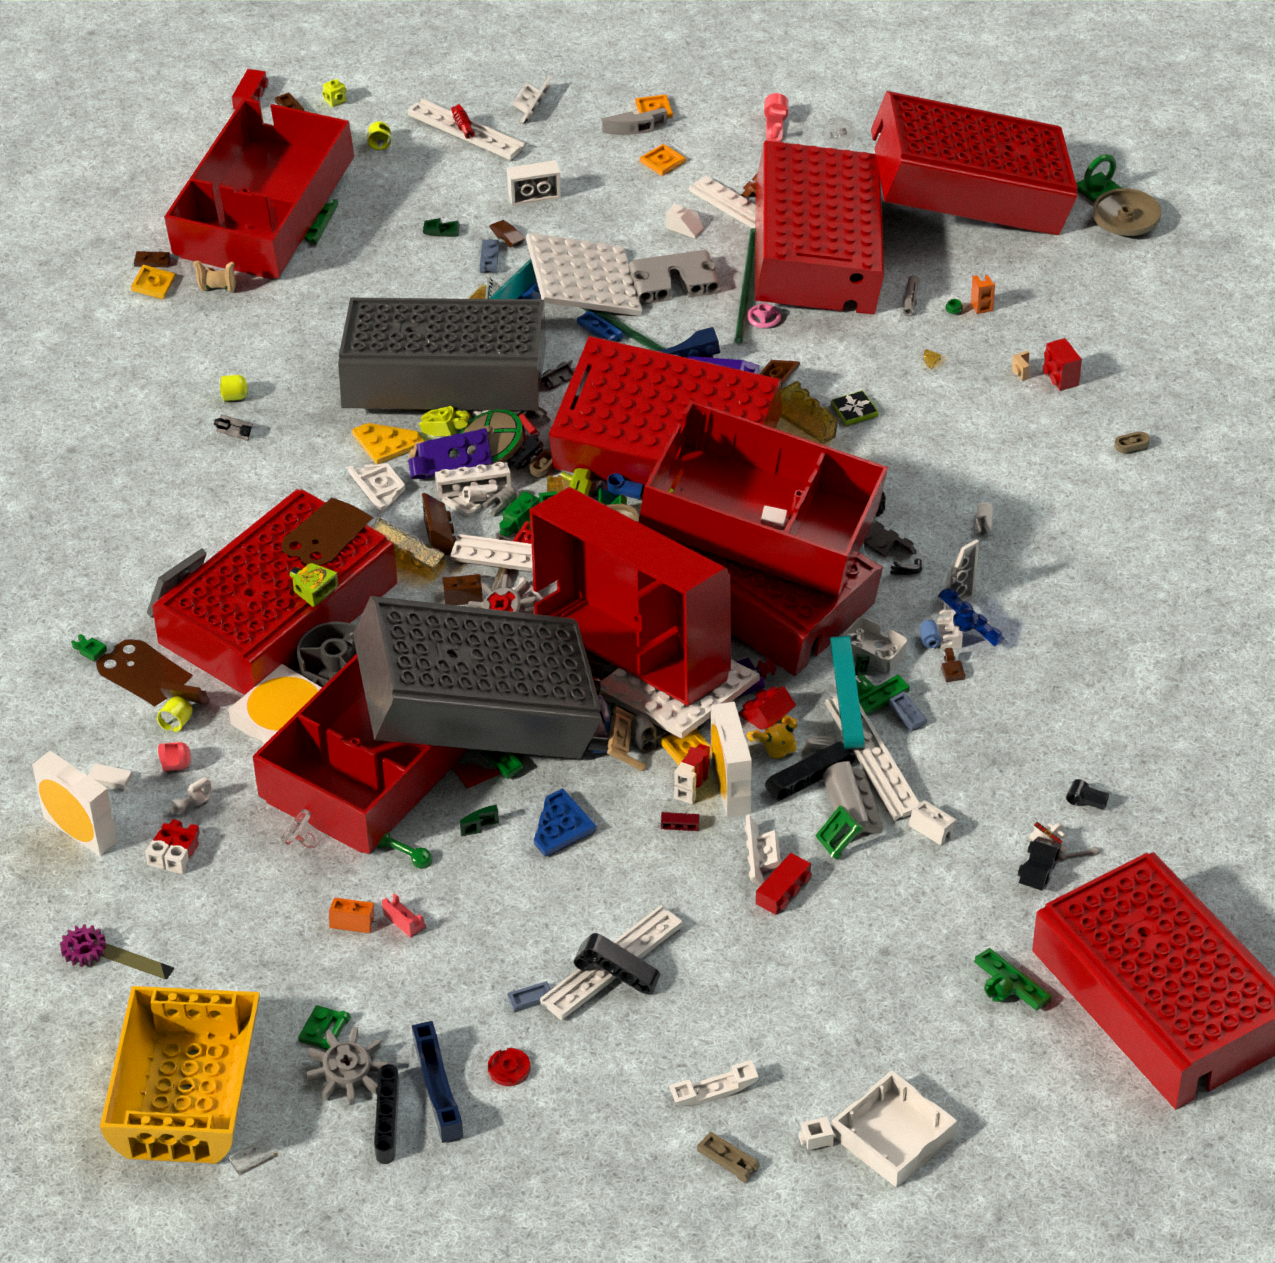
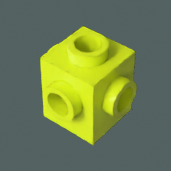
(334, 92)

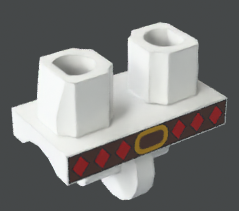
(1054, 833)

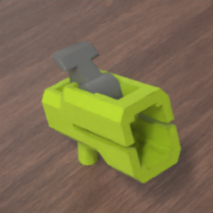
(582, 482)

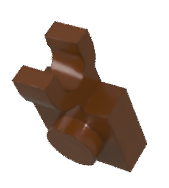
(952, 669)

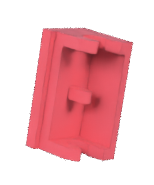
(402, 916)

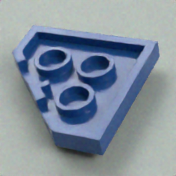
(561, 823)

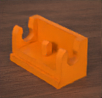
(982, 294)
(351, 915)

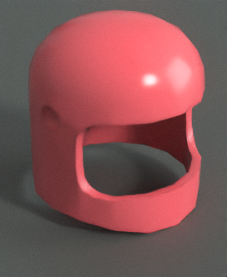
(174, 756)

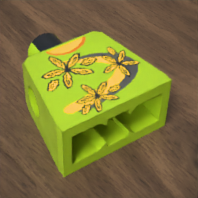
(313, 583)

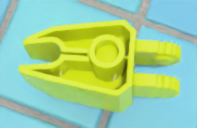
(443, 421)

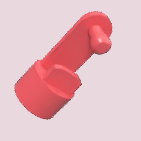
(775, 110)

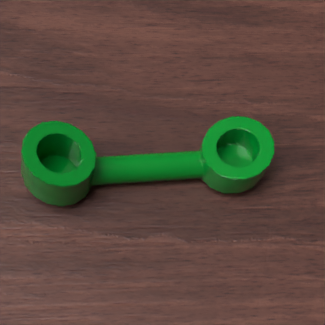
(420, 856)

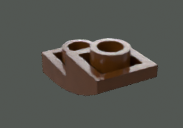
(509, 233)

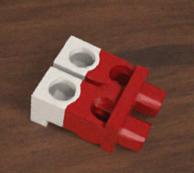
(691, 773)
(173, 846)

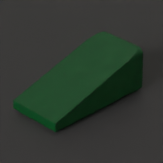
(861, 664)

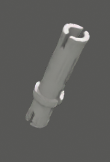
(910, 299)

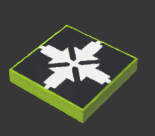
(854, 408)

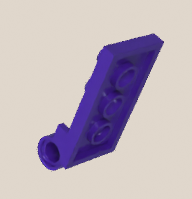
(435, 454)

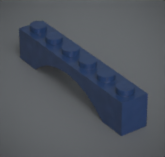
(700, 344)
(436, 1082)

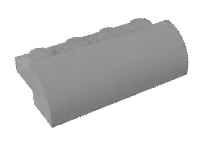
(852, 790)

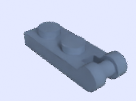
(489, 256)

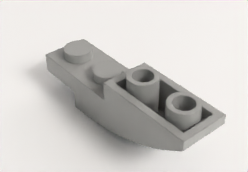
(629, 124)

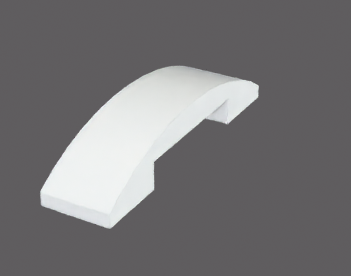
(716, 1087)

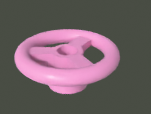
(764, 311)

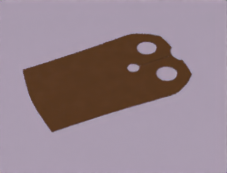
(332, 526)
(146, 674)

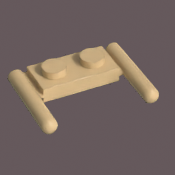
(620, 738)

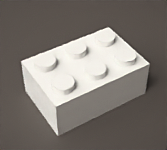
(533, 182)

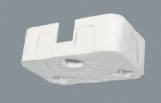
(865, 633)

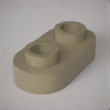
(1132, 442)
(541, 464)

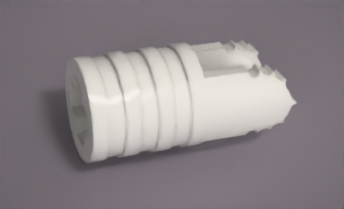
(479, 492)
(984, 517)

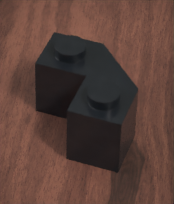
(1041, 861)

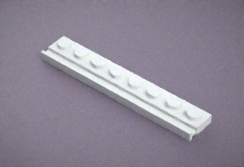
(484, 136)
(725, 200)
(492, 552)
(880, 767)
(583, 985)

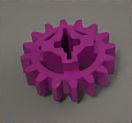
(83, 945)

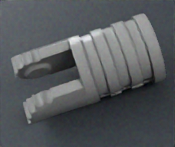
(501, 499)

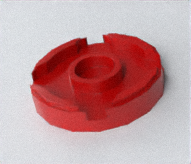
(513, 1071)

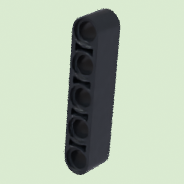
(807, 771)
(386, 1114)

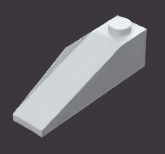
(963, 572)

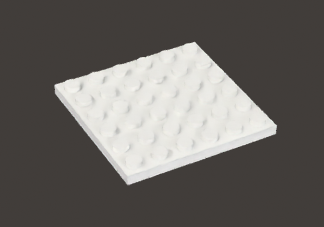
(583, 274)
(668, 712)

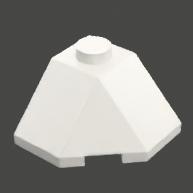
(683, 221)

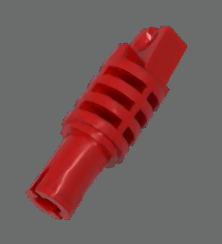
(462, 121)

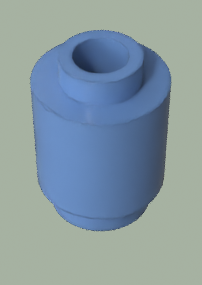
(930, 634)

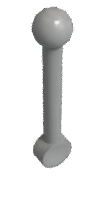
(1094, 850)

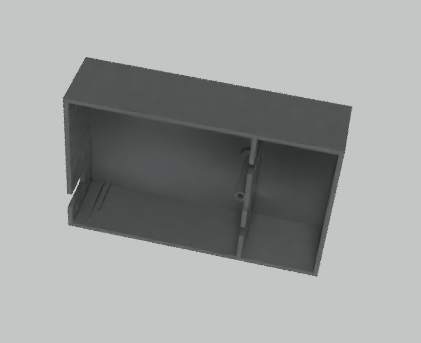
(442, 353)
(476, 678)

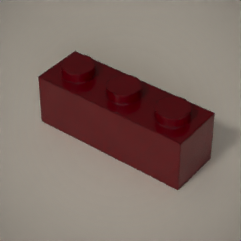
(679, 821)

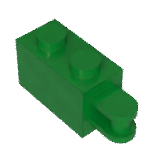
(517, 513)

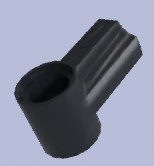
(1082, 793)

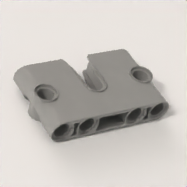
(692, 269)

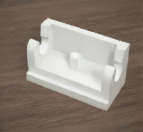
(950, 634)
(931, 822)

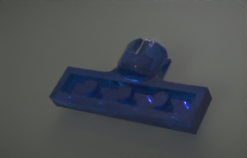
(968, 619)

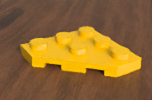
(384, 441)

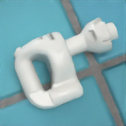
(196, 796)

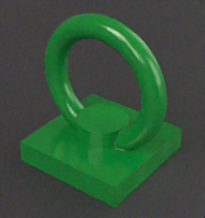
(1098, 183)

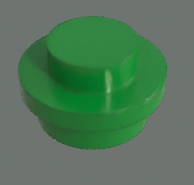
(954, 306)

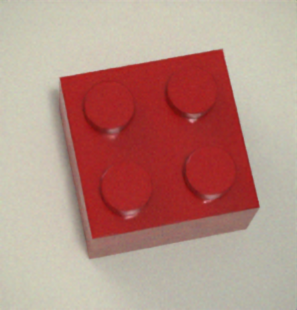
(1062, 364)

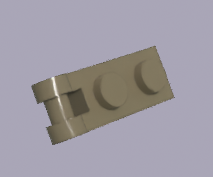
(728, 1156)

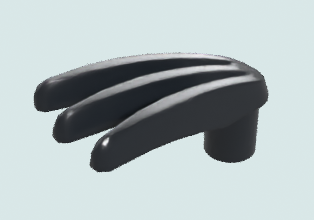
(906, 569)

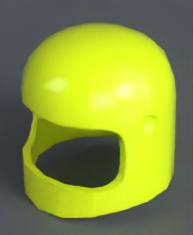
(379, 131)
(233, 387)
(177, 707)

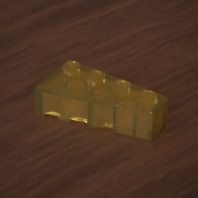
(807, 414)
(411, 552)

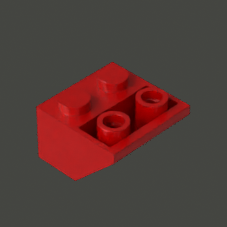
(767, 707)

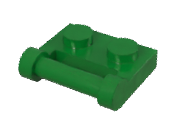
(835, 828)
(319, 1023)

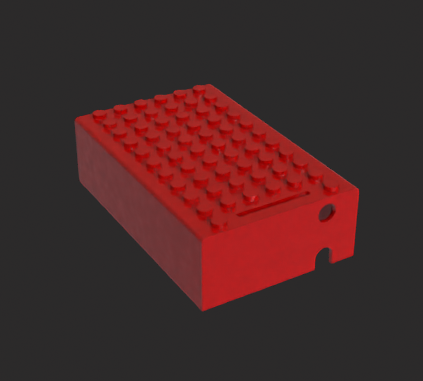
(818, 227)
(632, 398)
(741, 467)

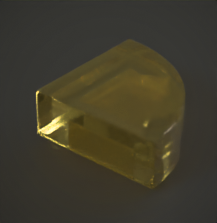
(931, 358)

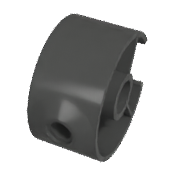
(325, 651)

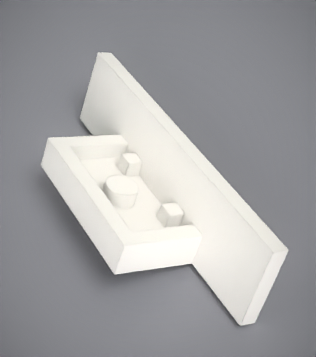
(528, 97)
(763, 851)

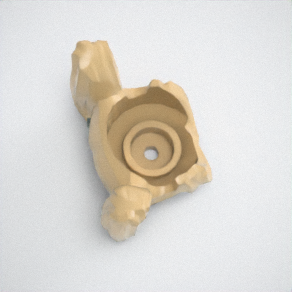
(215, 279)

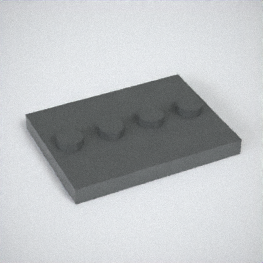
(175, 576)

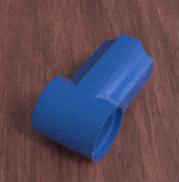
(618, 485)

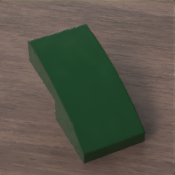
(436, 228)
(472, 823)

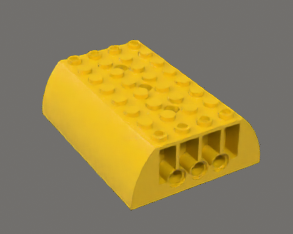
(144, 1105)

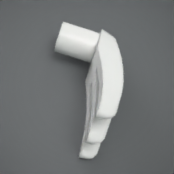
(818, 743)

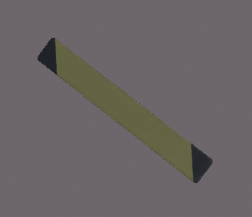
(137, 961)

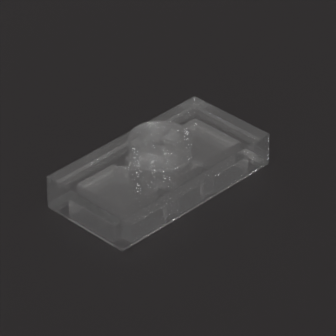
(253, 1156)

